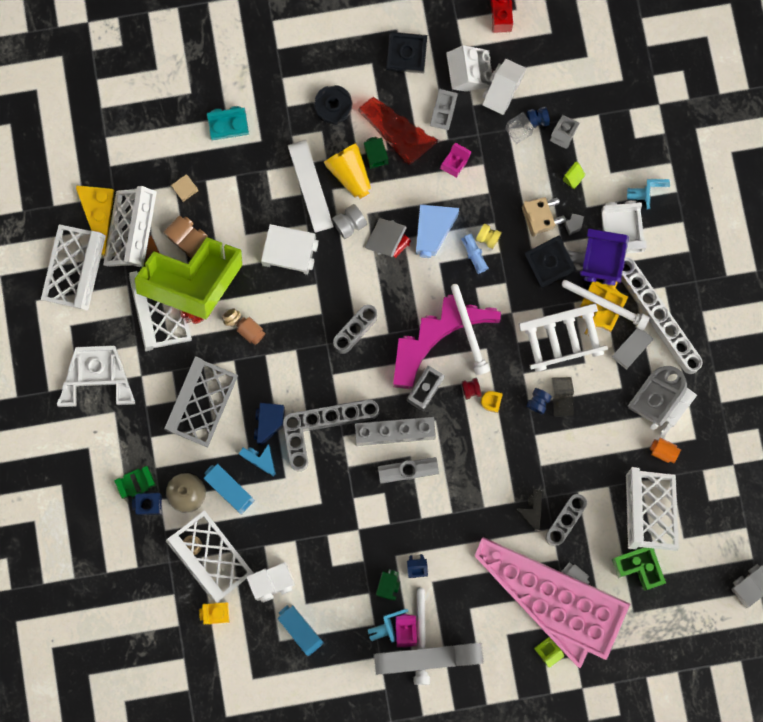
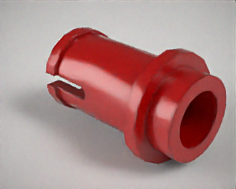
(404, 242)

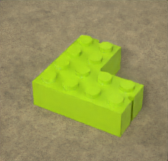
(194, 285)

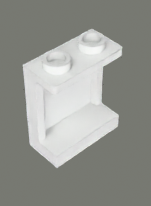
(625, 220)
(289, 249)

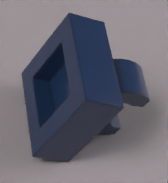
(418, 567)

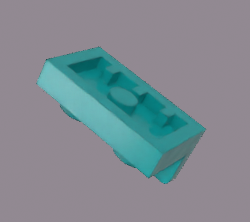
(228, 123)

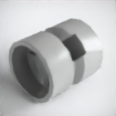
(349, 221)

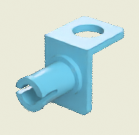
(644, 193)
(385, 629)

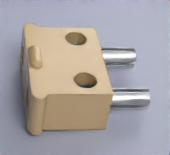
(538, 216)

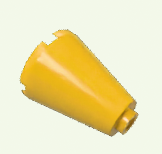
(350, 171)

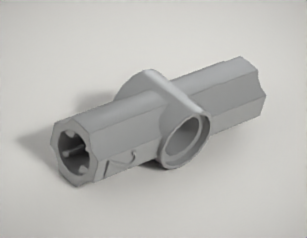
(421, 467)

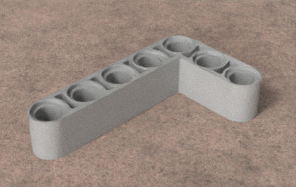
(322, 422)
(428, 658)

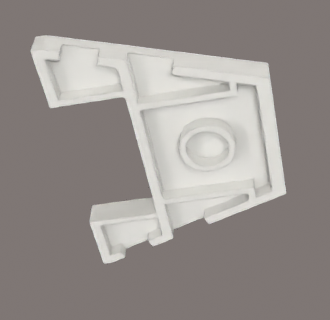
(95, 367)

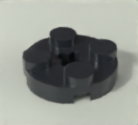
(344, 104)

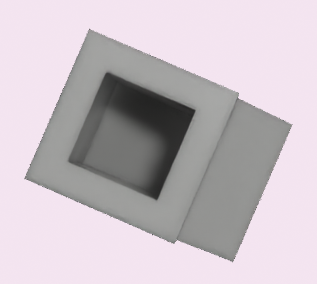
(574, 224)

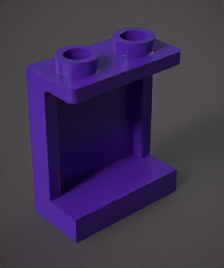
(605, 256)

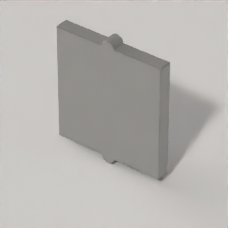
(385, 237)

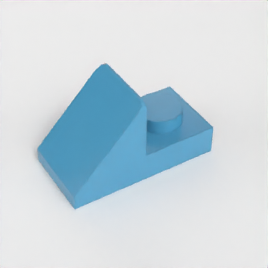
(264, 462)

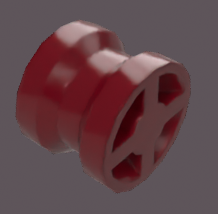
(471, 388)

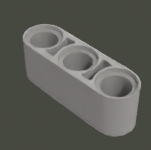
(352, 338)
(570, 511)

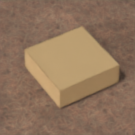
(184, 188)

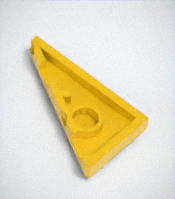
(98, 208)

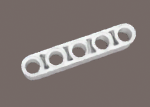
(310, 186)

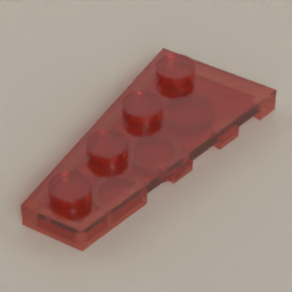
(403, 136)

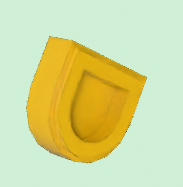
(491, 401)

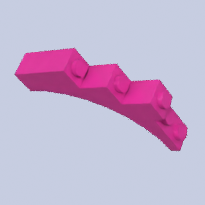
(412, 351)

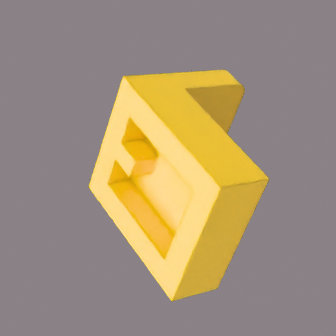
(214, 613)

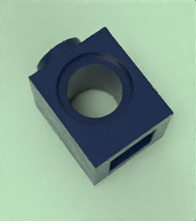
(156, 507)

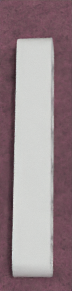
(660, 325)

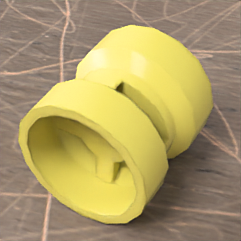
(488, 236)

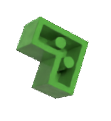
(644, 563)

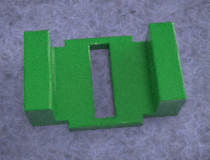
(126, 486)

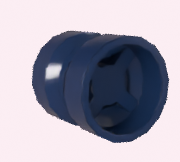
(538, 117)
(539, 401)

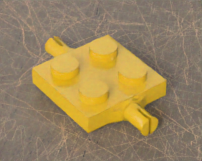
(604, 317)

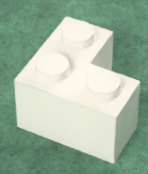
(503, 86)
(270, 582)

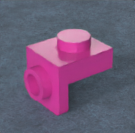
(456, 160)
(406, 630)

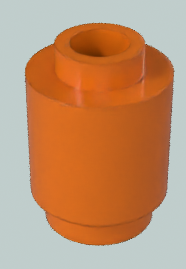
(665, 450)

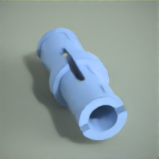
(474, 253)

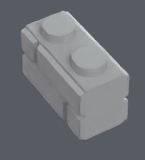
(425, 388)

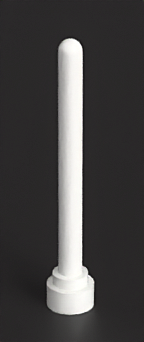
(639, 320)
(481, 365)
(421, 676)

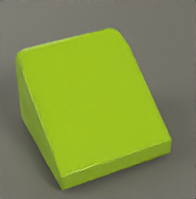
(574, 175)
(549, 652)

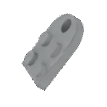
(658, 395)

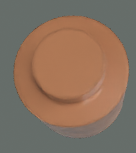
(250, 330)

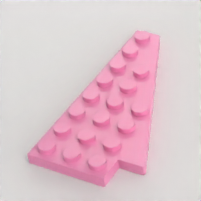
(567, 609)

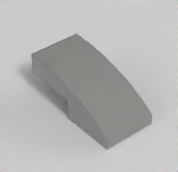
(444, 109)
(632, 348)

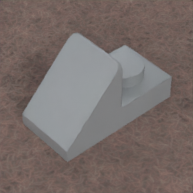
(564, 131)

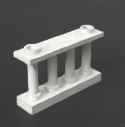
(568, 319)

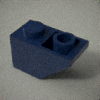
(270, 421)

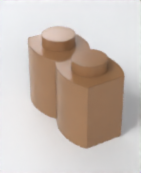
(185, 236)

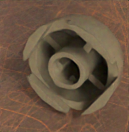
(185, 492)

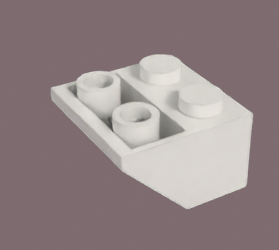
(469, 68)

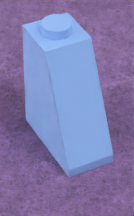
(433, 228)

